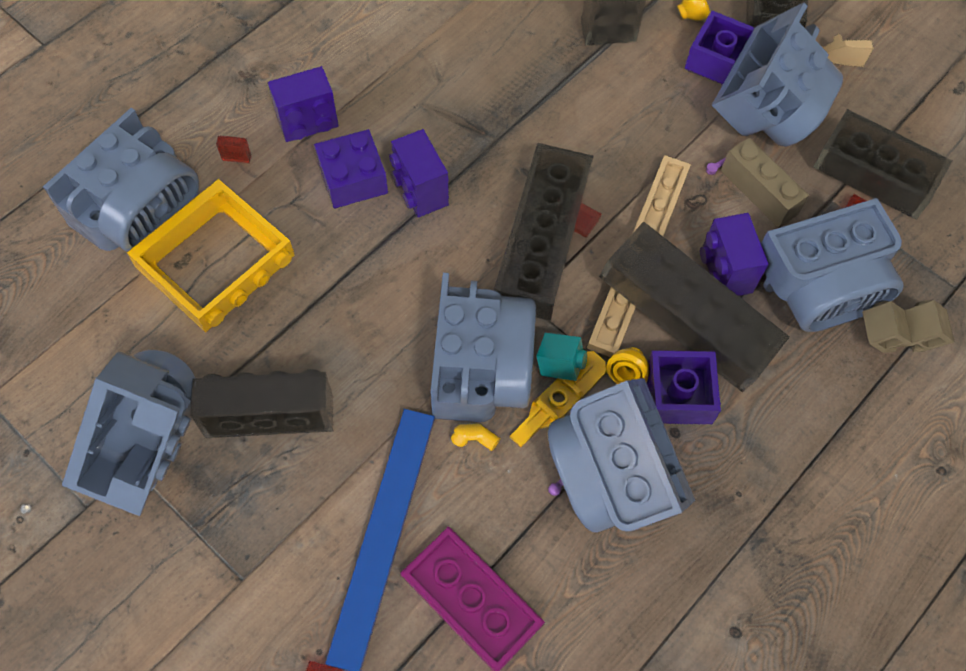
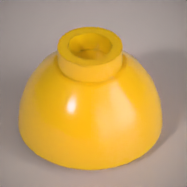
(694, 9)
(627, 365)

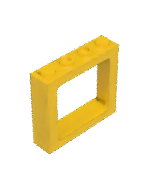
(188, 220)

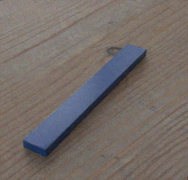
(380, 543)

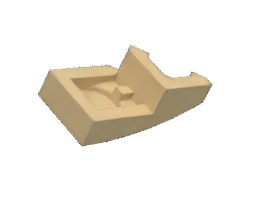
(849, 51)

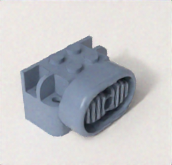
(780, 81)
(122, 185)
(834, 265)
(481, 353)
(131, 428)
(618, 460)

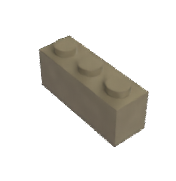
(764, 182)

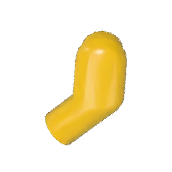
(474, 431)

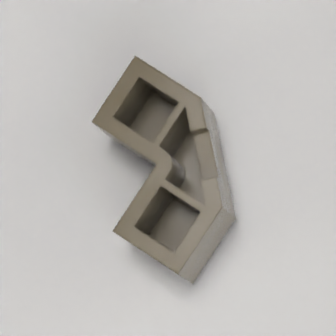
(921, 326)

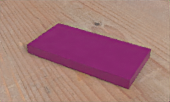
(472, 599)

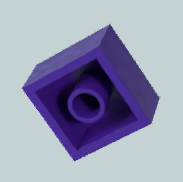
(717, 47)
(303, 104)
(351, 168)
(419, 173)
(734, 253)
(684, 386)

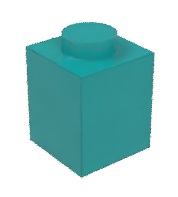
(561, 356)

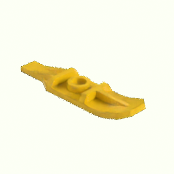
(546, 410)

